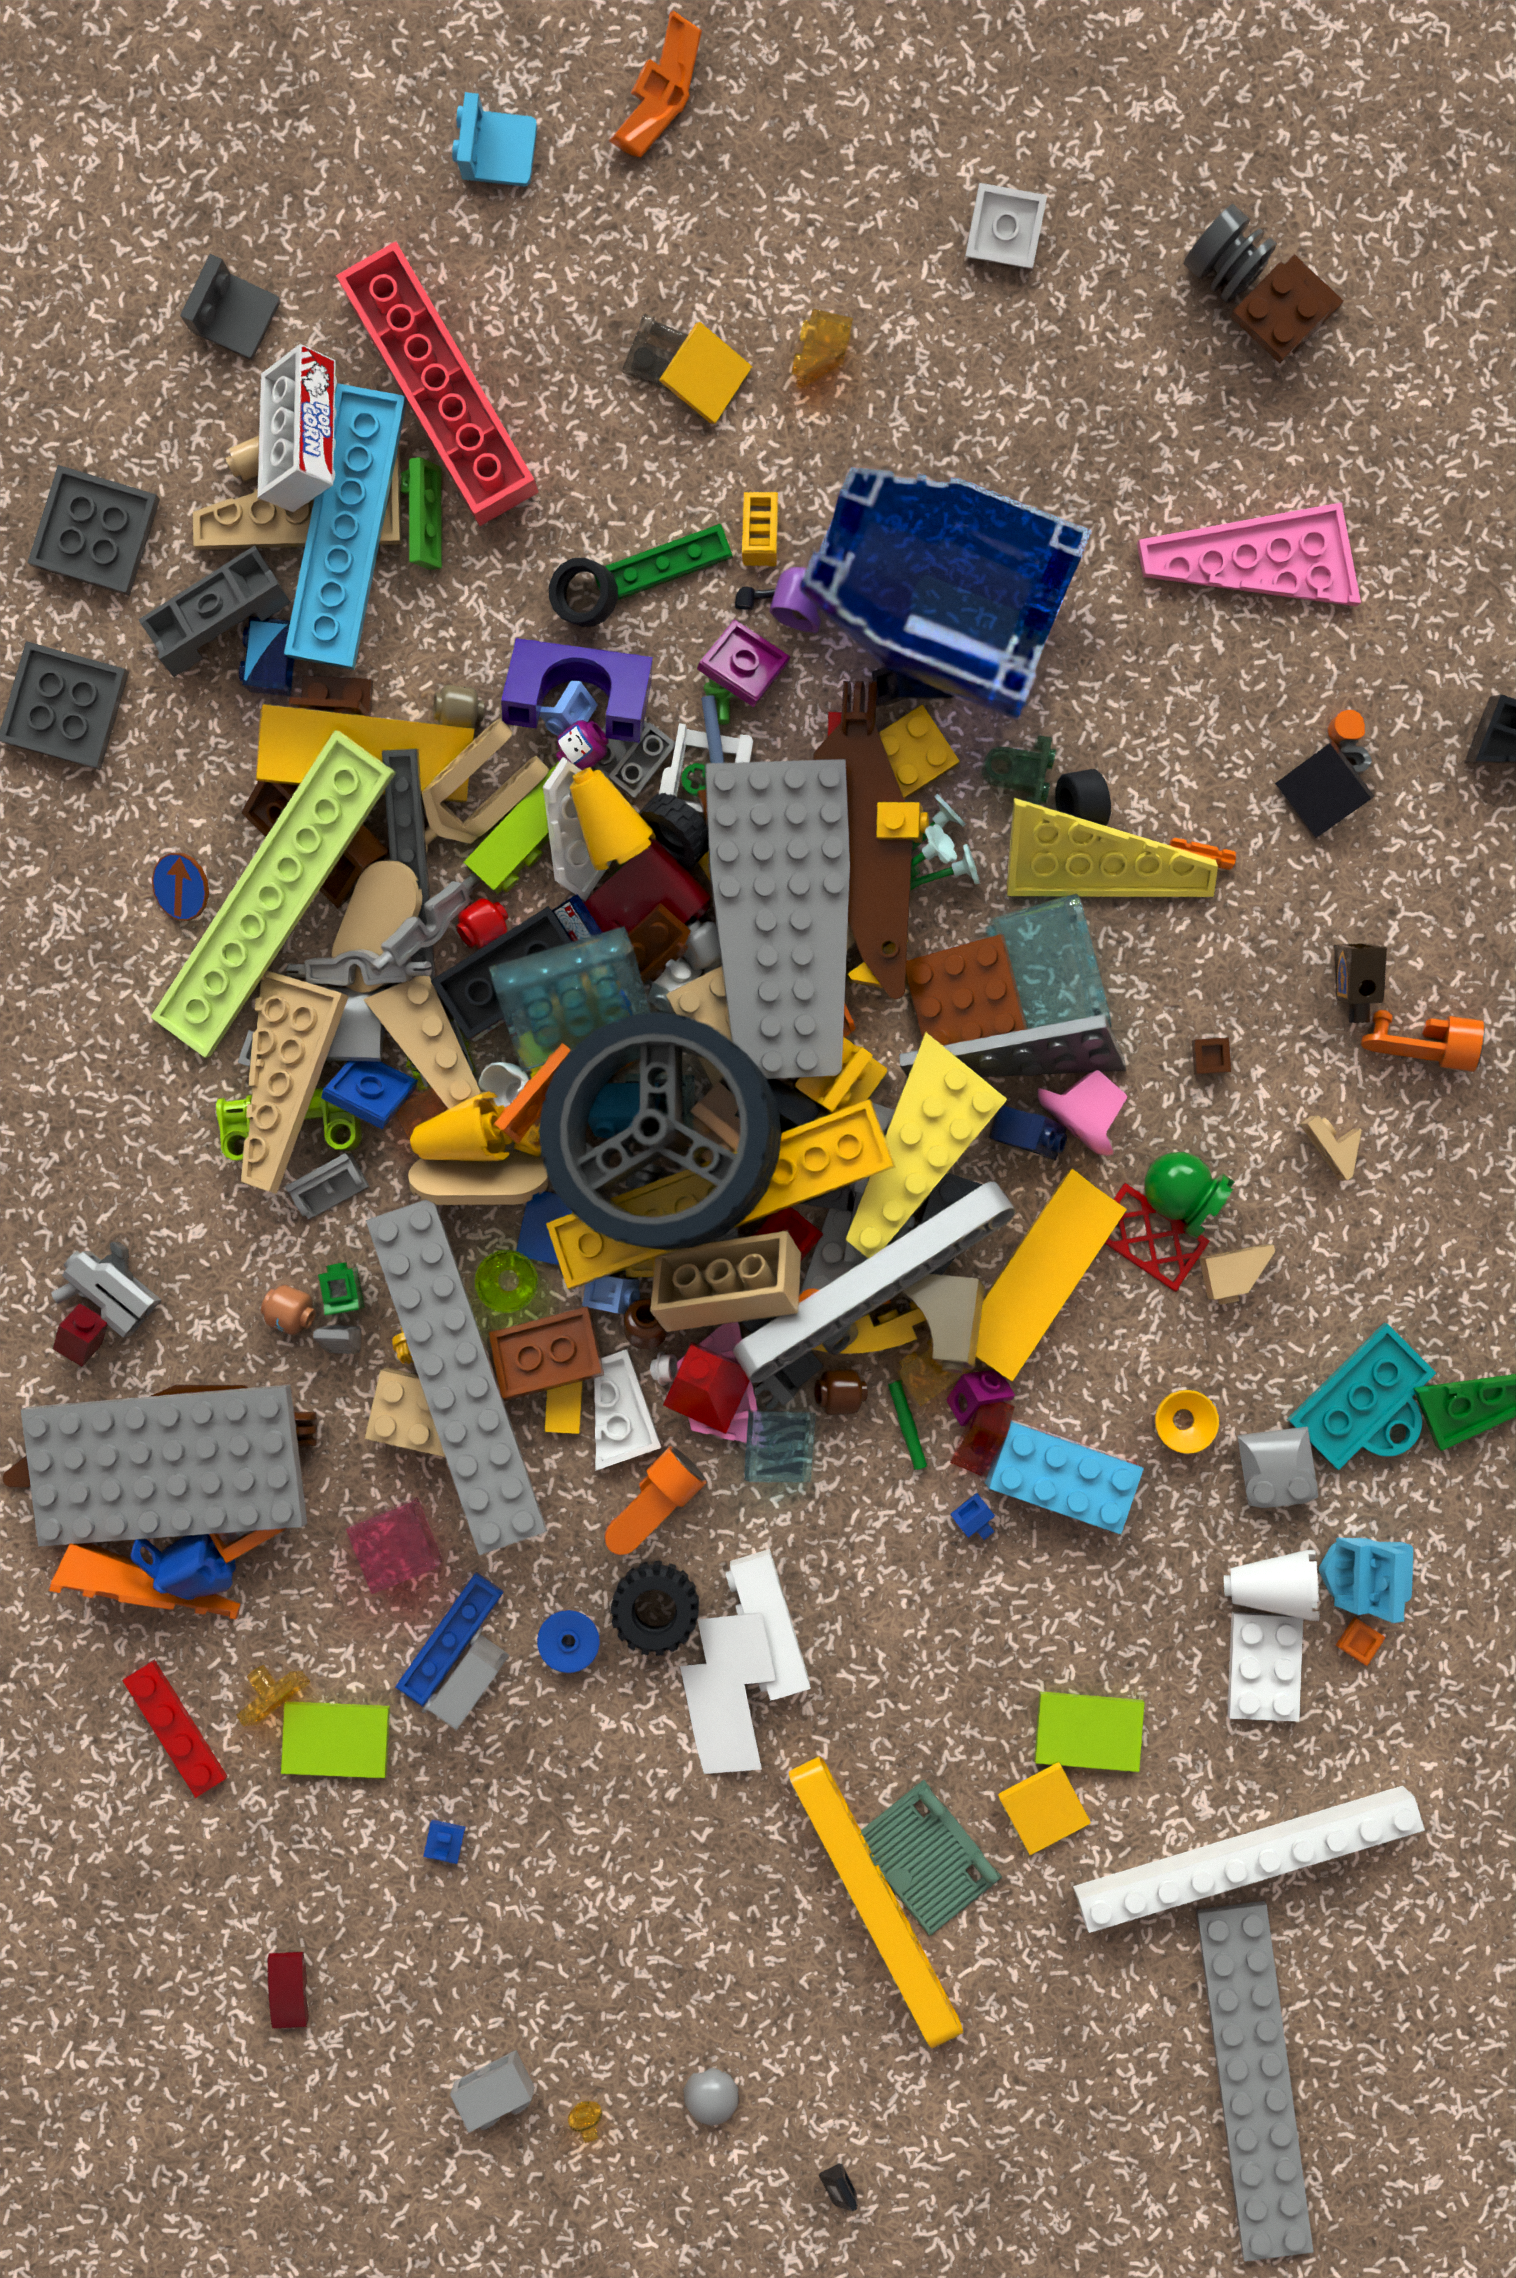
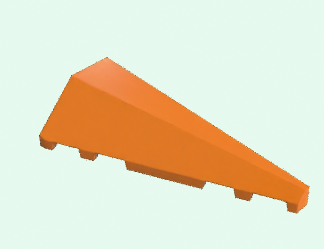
(113, 1576)

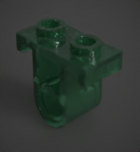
(1025, 769)

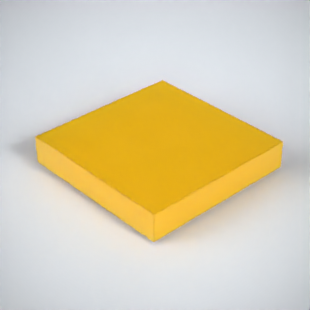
(705, 373)
(1044, 1808)

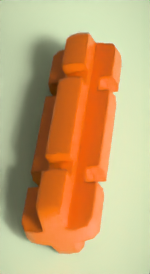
(1224, 858)

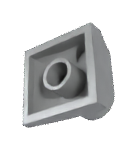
(1278, 1467)

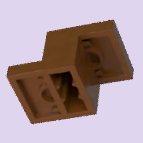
(1286, 308)

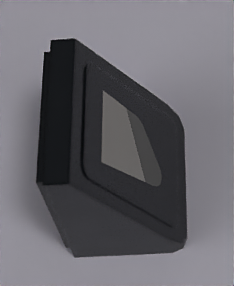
(839, 2187)

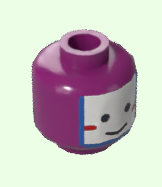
(582, 744)

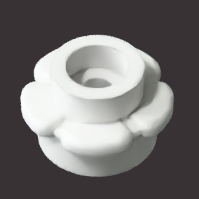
(664, 1368)

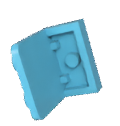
(494, 144)

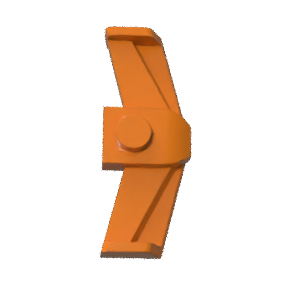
(661, 88)

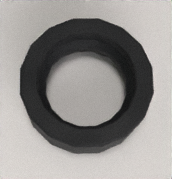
(558, 592)

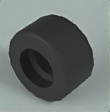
(1084, 796)

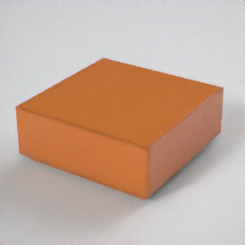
(1360, 1641)

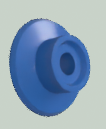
(567, 1657)

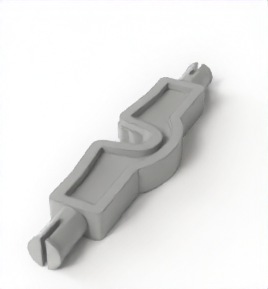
(413, 932)
(342, 969)

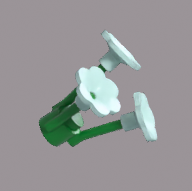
(942, 845)

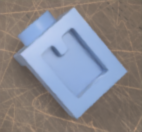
(573, 705)
(611, 1294)

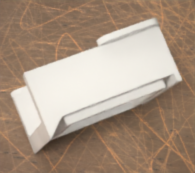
(671, 775)

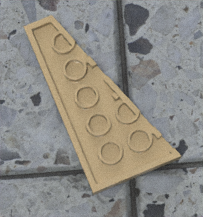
(259, 523)
(285, 1066)

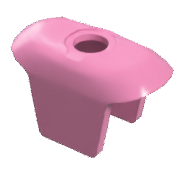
(1087, 1109)

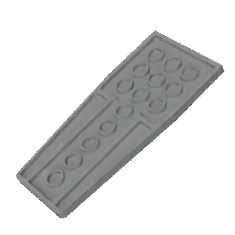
(782, 908)

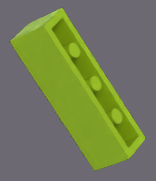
(513, 842)

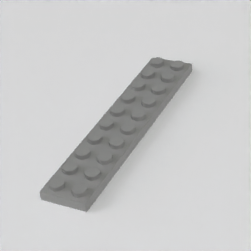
(456, 1376)
(1254, 2081)

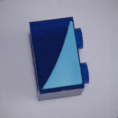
(265, 665)

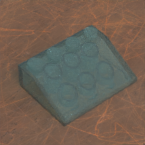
(568, 993)

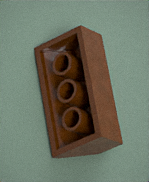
(266, 806)

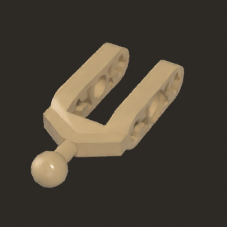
(444, 822)

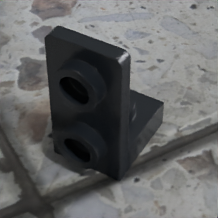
(896, 687)

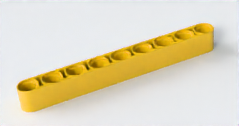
(876, 1902)

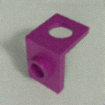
(979, 1389)

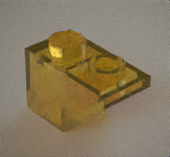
(824, 347)

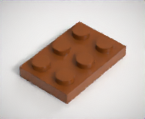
(546, 1353)

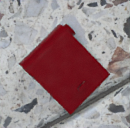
(644, 884)

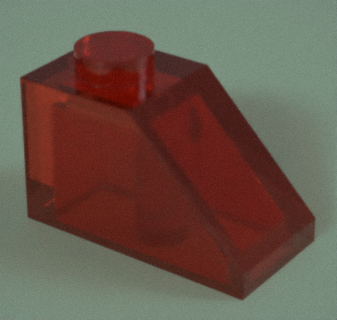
(983, 1437)

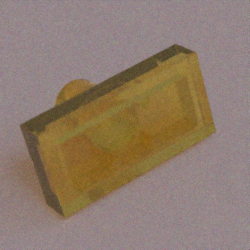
(270, 1694)

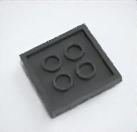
(93, 530)
(63, 705)

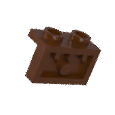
(657, 941)

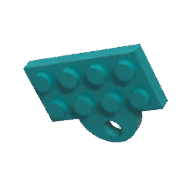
(1366, 1400)

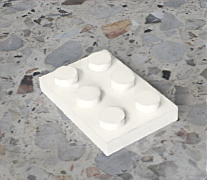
(1265, 1667)

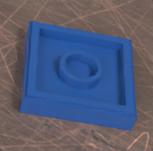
(369, 1091)

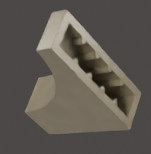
(953, 1315)

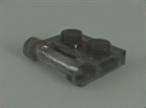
(649, 361)

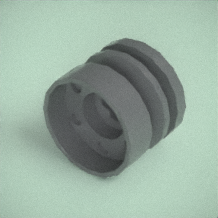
(1230, 253)

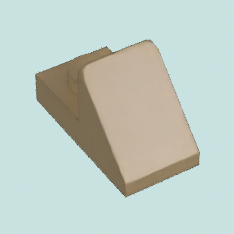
(1339, 1153)

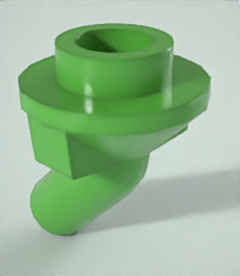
(722, 700)

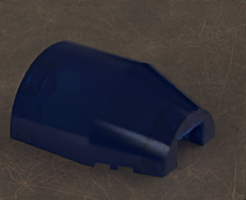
(945, 582)

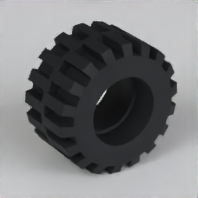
(649, 1637)

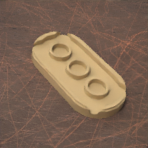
(378, 907)
(479, 1182)

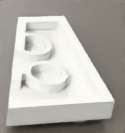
(621, 1413)

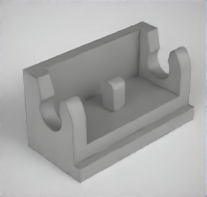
(327, 1186)

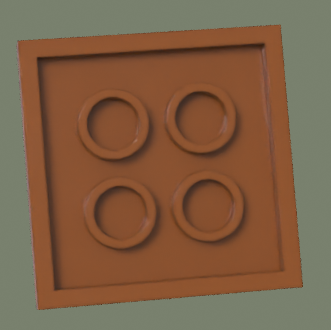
(966, 992)

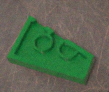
(1466, 1407)

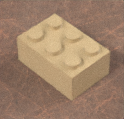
(402, 1414)

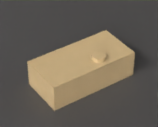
(727, 1282)

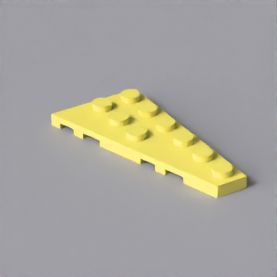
(1072, 855)
(929, 1131)

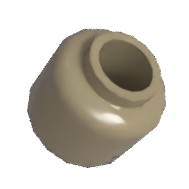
(458, 707)

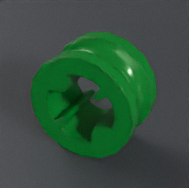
(687, 785)

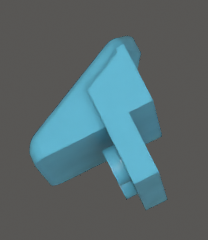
(1369, 1576)

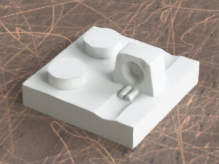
(1005, 226)

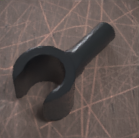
(746, 595)

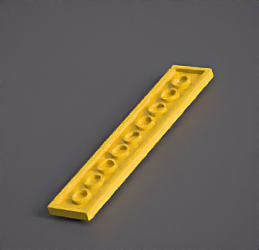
(809, 1164)

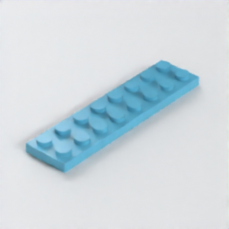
(346, 529)

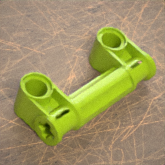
(236, 1125)

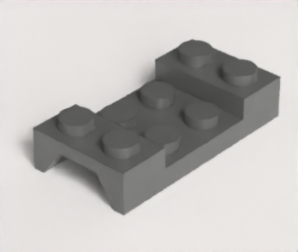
(212, 608)

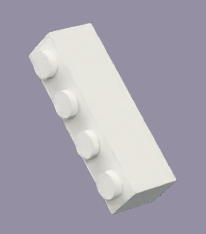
(760, 1592)

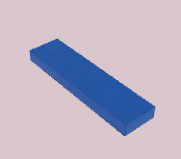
(449, 1639)

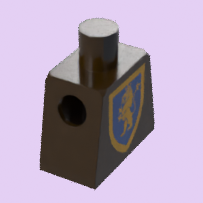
(1358, 965)

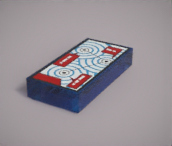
(576, 919)

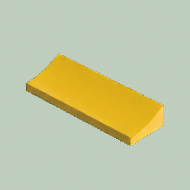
(295, 737)
(1044, 1272)

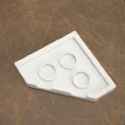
(568, 848)

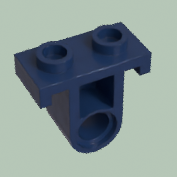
(1028, 1132)

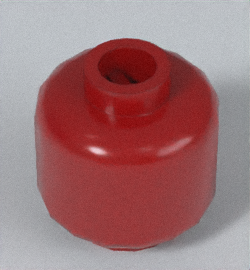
(482, 923)

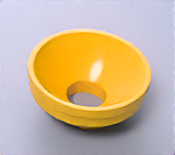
(1204, 1424)

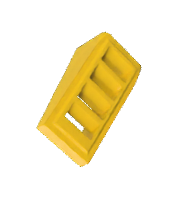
(760, 550)

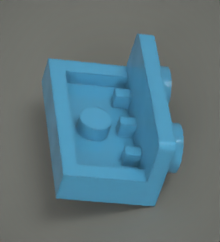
(616, 1108)

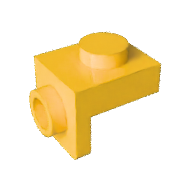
(901, 821)

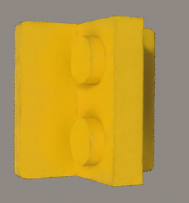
(851, 1086)

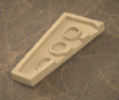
(425, 1034)

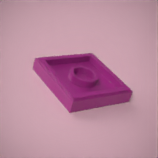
(743, 663)

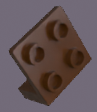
(335, 695)

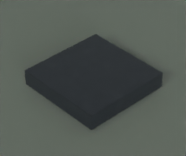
(1324, 789)

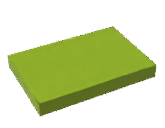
(1089, 1731)
(335, 1739)

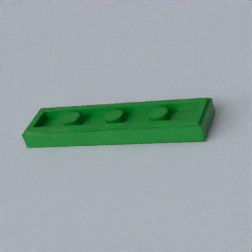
(670, 561)

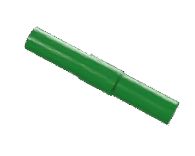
(907, 1425)

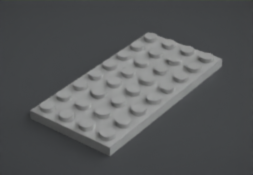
(164, 1466)

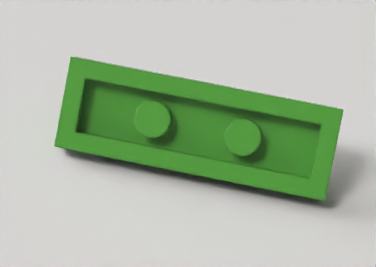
(423, 486)

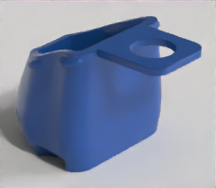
(187, 1567)

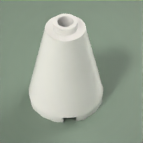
(1277, 1585)

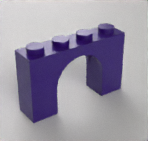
(543, 665)

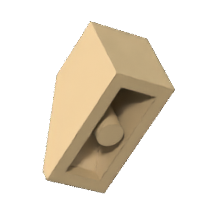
(1234, 1271)

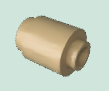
(244, 459)

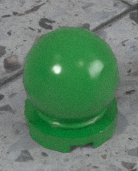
(1183, 1188)

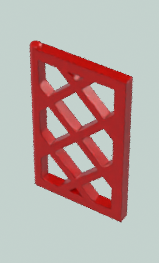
(1151, 1266)

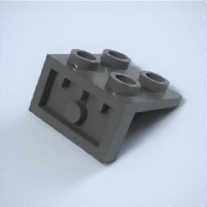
(229, 309)

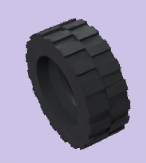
(677, 828)

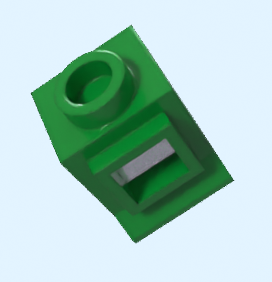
(341, 1289)

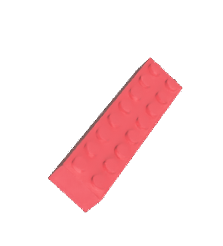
(437, 383)

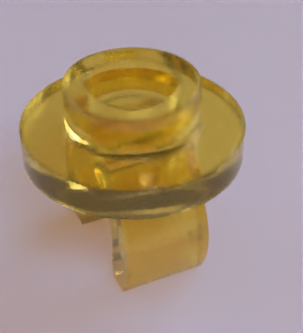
(585, 2118)

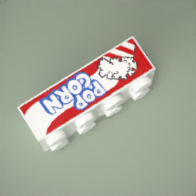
(297, 428)

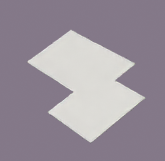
(716, 1693)

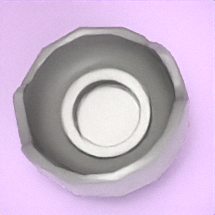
(711, 2096)

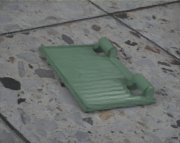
(927, 1858)

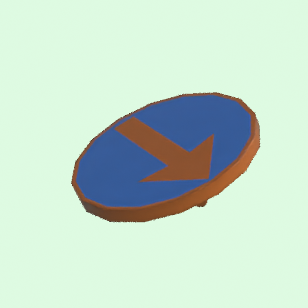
(180, 886)

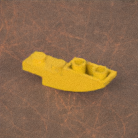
(890, 1332)

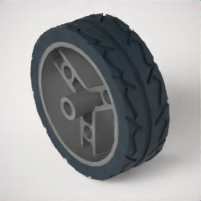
(584, 1176)

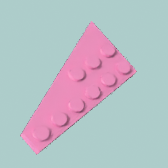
(1278, 554)

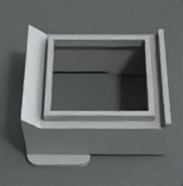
(468, 1681)

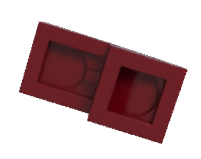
(287, 1990)

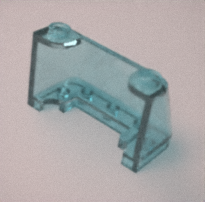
(1053, 961)

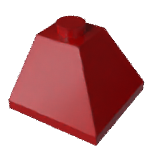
(707, 1388)

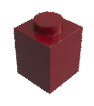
(80, 1335)

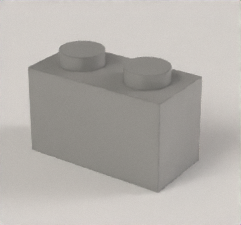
(493, 2092)

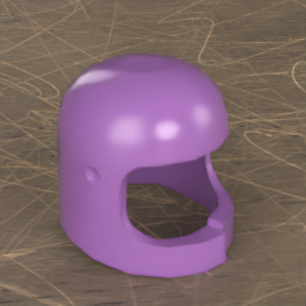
(789, 598)

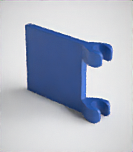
(534, 1236)

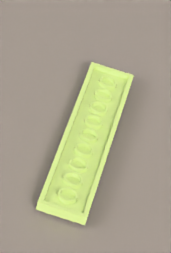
(273, 893)

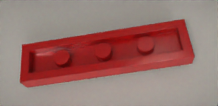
(175, 1728)

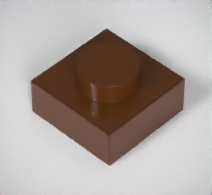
(1211, 1055)

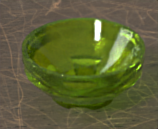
(488, 1286)

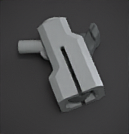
(110, 1286)

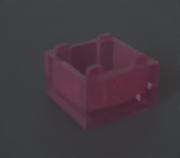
(394, 1545)

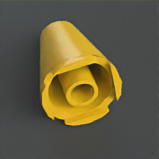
(607, 820)
(463, 1132)

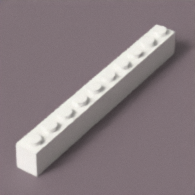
(1248, 1858)

